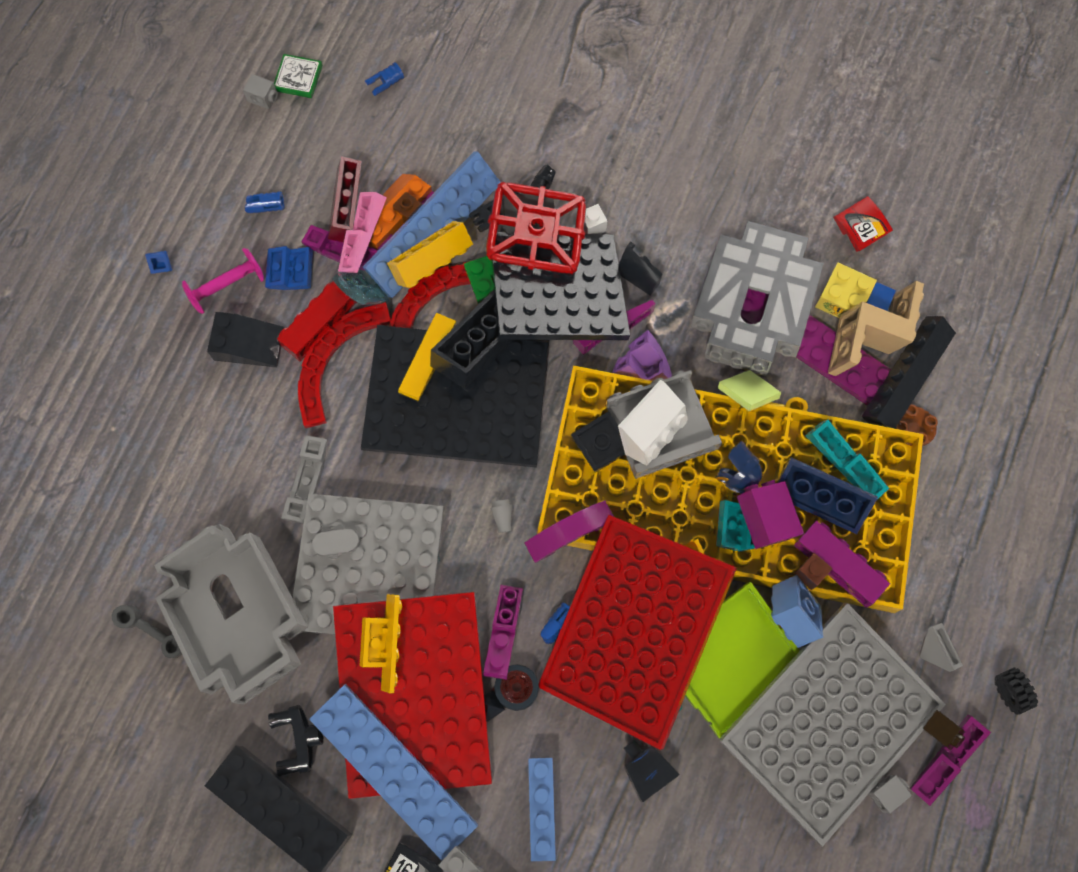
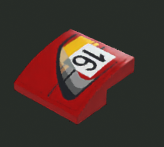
(863, 223)

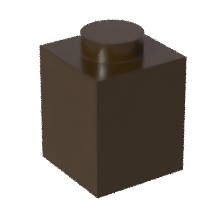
(944, 730)

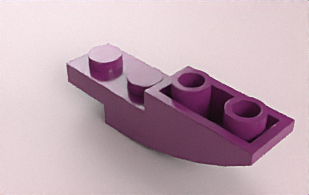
(503, 632)

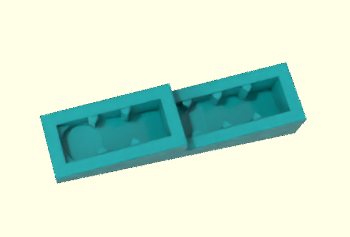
(844, 458)

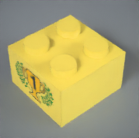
(845, 290)

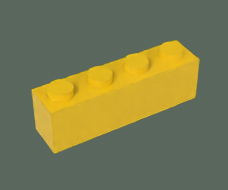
(430, 254)

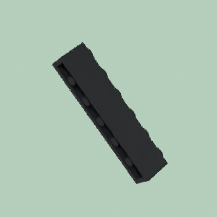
(909, 373)

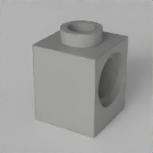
(260, 91)
(890, 793)

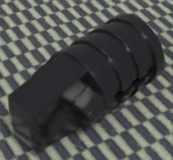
(544, 177)

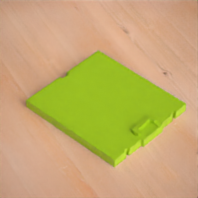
(738, 659)

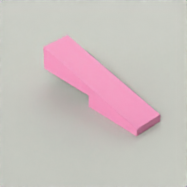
(357, 240)

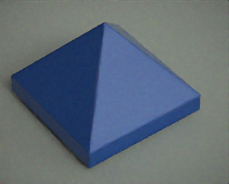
(158, 262)

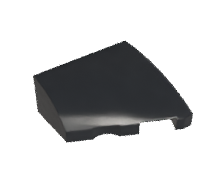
(639, 270)

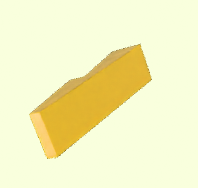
(420, 369)

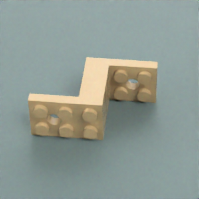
(876, 328)

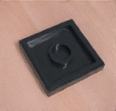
(600, 442)

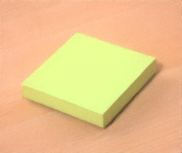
(749, 390)

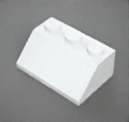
(652, 423)

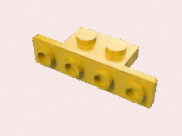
(380, 642)

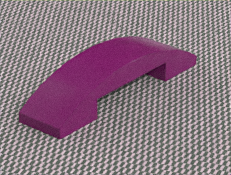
(318, 241)
(567, 531)

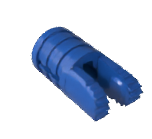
(387, 76)
(264, 202)
(554, 625)

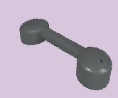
(129, 616)

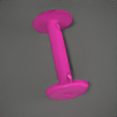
(222, 281)

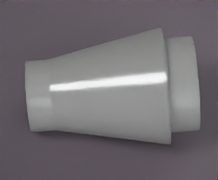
(502, 514)

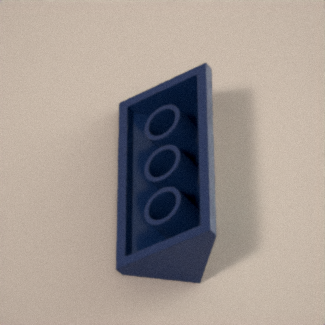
(827, 495)

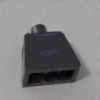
(647, 770)

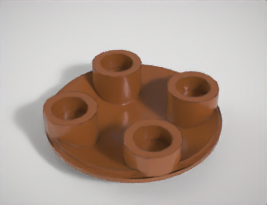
(919, 421)

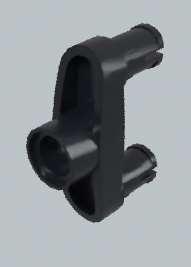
(305, 738)

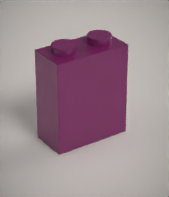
(769, 513)

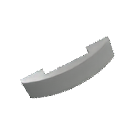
(306, 479)

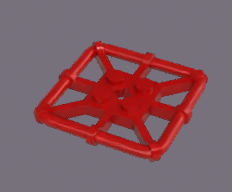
(527, 235)

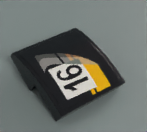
(408, 860)

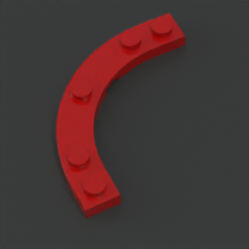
(424, 291)
(323, 349)

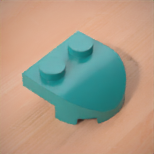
(732, 528)

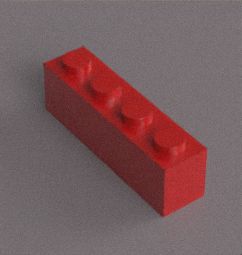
(320, 313)

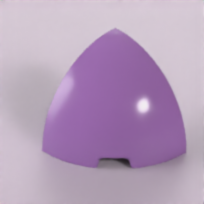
(644, 360)

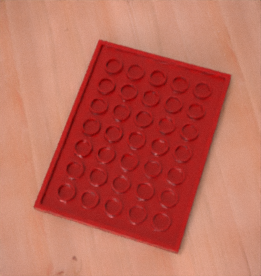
(636, 630)
(438, 690)

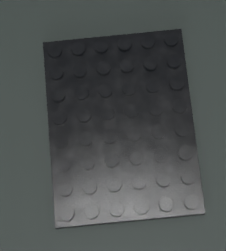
(486, 422)

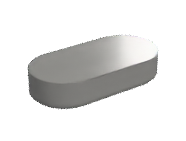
(335, 542)

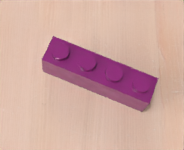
(849, 569)

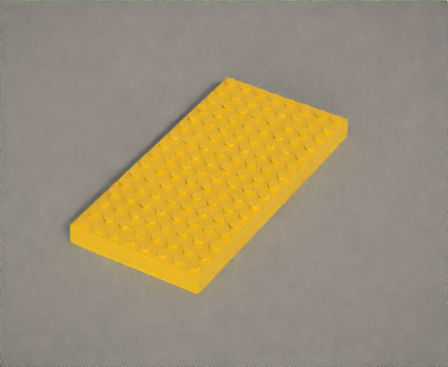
(686, 497)

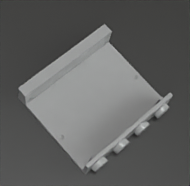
(688, 442)

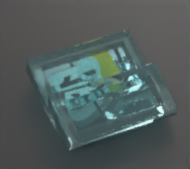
(359, 289)

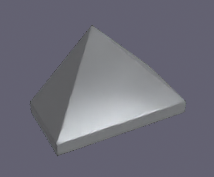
(939, 649)

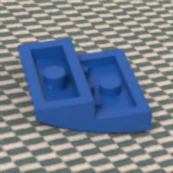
(289, 268)

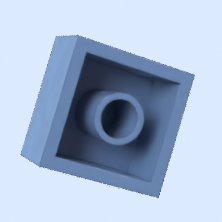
(797, 611)

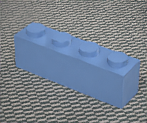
(541, 809)

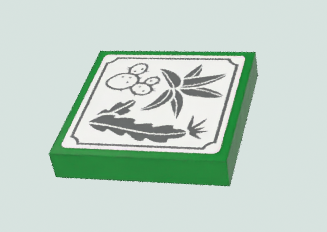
(297, 76)

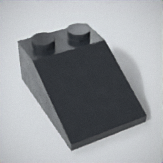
(244, 340)

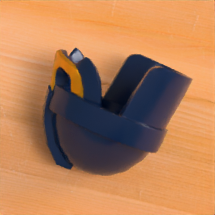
(748, 469)

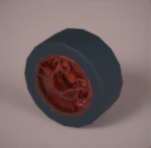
(529, 688)

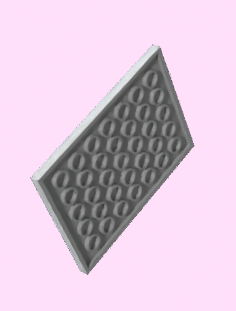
(832, 724)

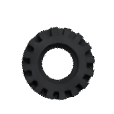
(1016, 691)

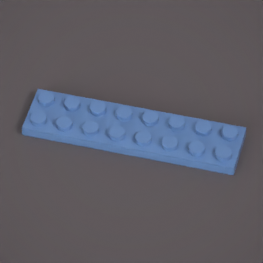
(450, 202)
(394, 772)

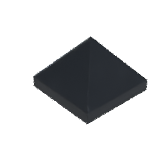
(492, 705)

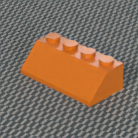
(390, 219)

